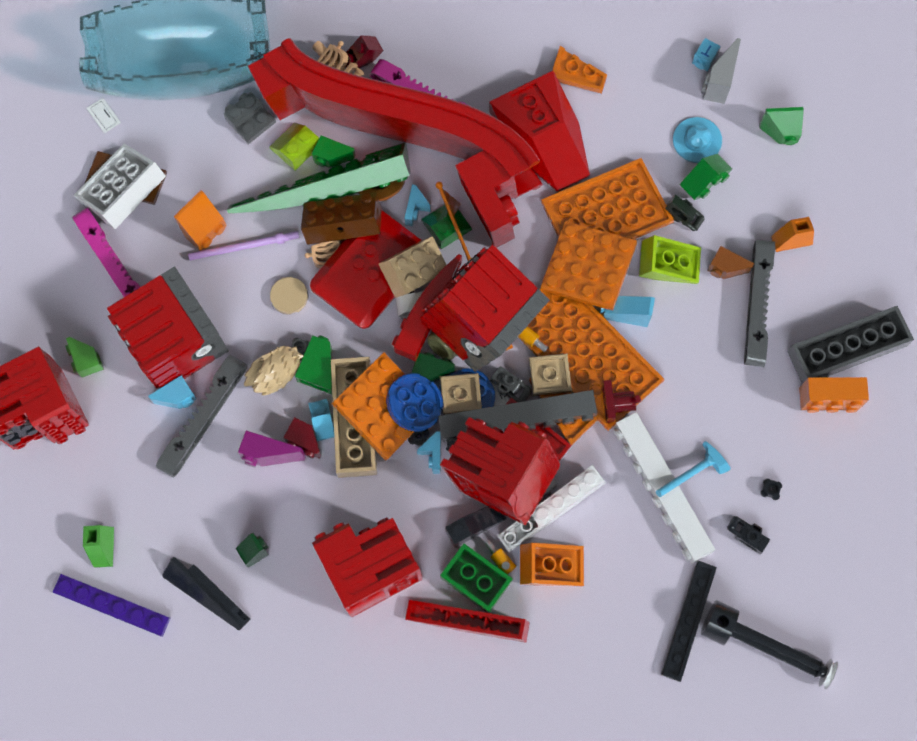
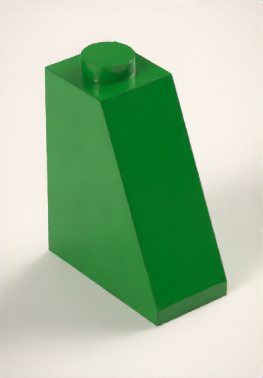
(316, 365)

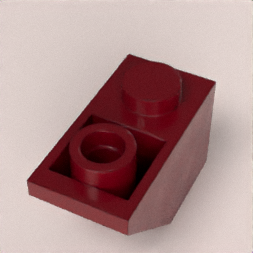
(364, 51)
(303, 436)

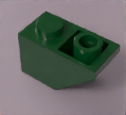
(432, 367)
(252, 549)

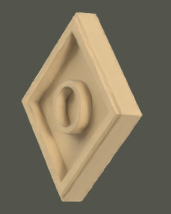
(550, 374)
(460, 393)

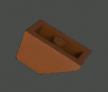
(729, 264)

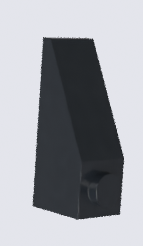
(473, 525)

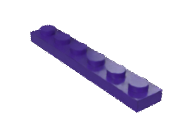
(111, 605)

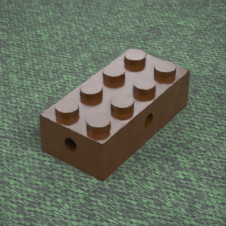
(341, 218)

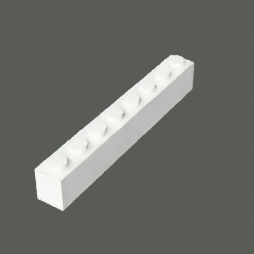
(656, 474)

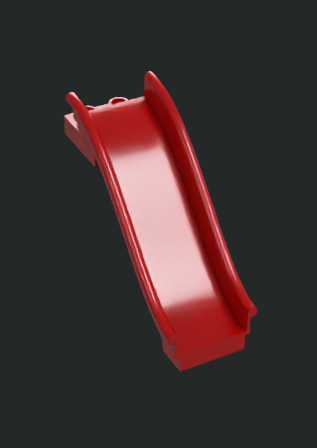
(493, 154)

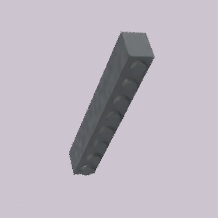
(532, 413)

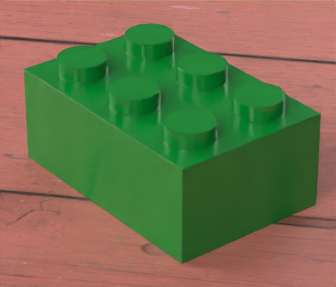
(476, 578)

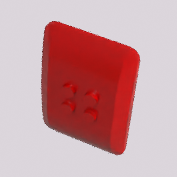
(352, 275)

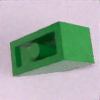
(331, 153)

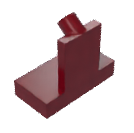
(617, 401)

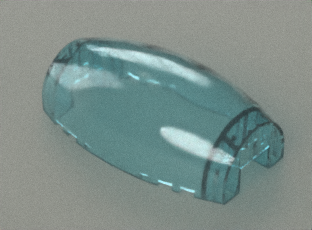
(173, 47)

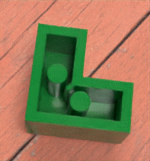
(704, 175)

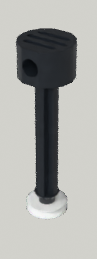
(755, 639)

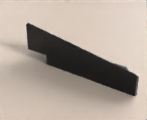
(204, 591)

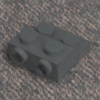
(248, 117)

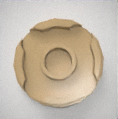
(289, 295)

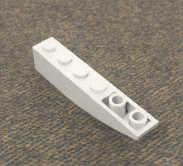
(553, 508)

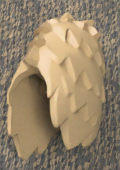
(273, 370)

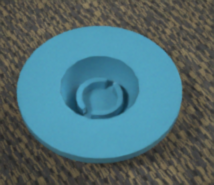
(697, 139)

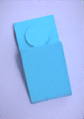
(415, 203)
(321, 420)
(432, 447)

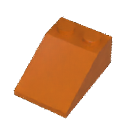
(200, 221)
(551, 565)

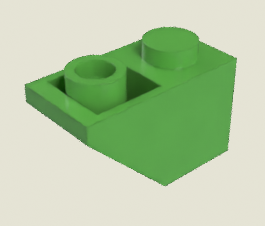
(85, 357)
(99, 545)

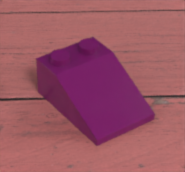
(267, 451)

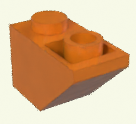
(794, 235)

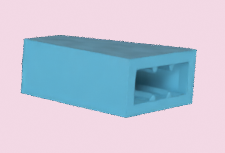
(631, 310)

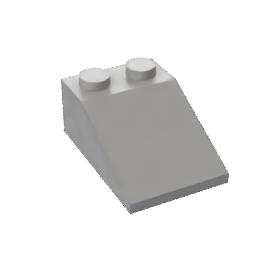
(719, 80)

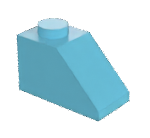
(174, 394)

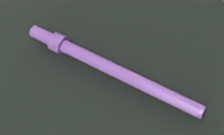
(279, 238)

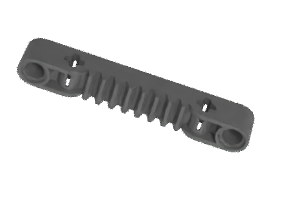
(756, 351)
(173, 459)

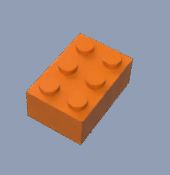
(834, 394)

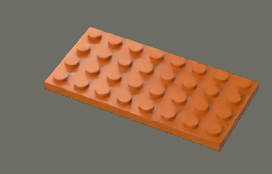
(593, 352)

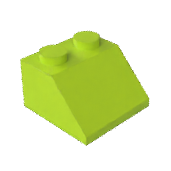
(295, 145)

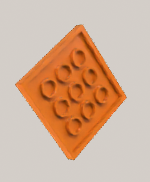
(588, 265)
(366, 408)

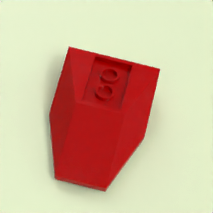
(550, 127)

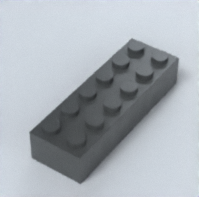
(850, 345)

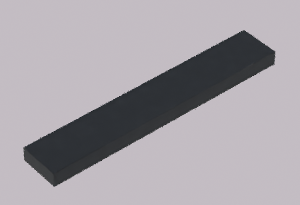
(688, 621)

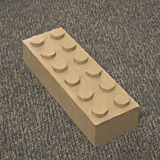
(352, 452)

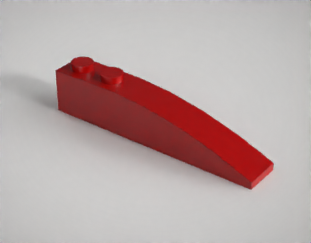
(413, 330)
(468, 621)

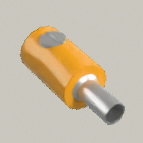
(532, 338)
(500, 558)

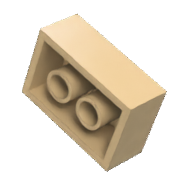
(413, 267)

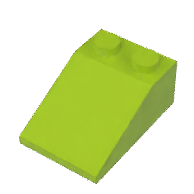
(669, 260)

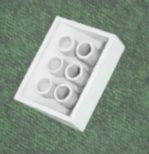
(120, 185)

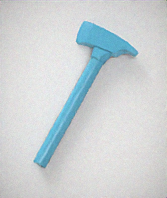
(713, 458)

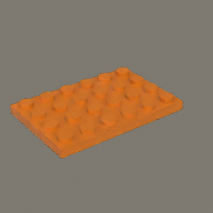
(613, 202)

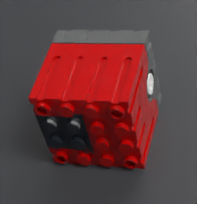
(483, 308)
(166, 329)

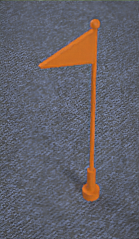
(452, 206)

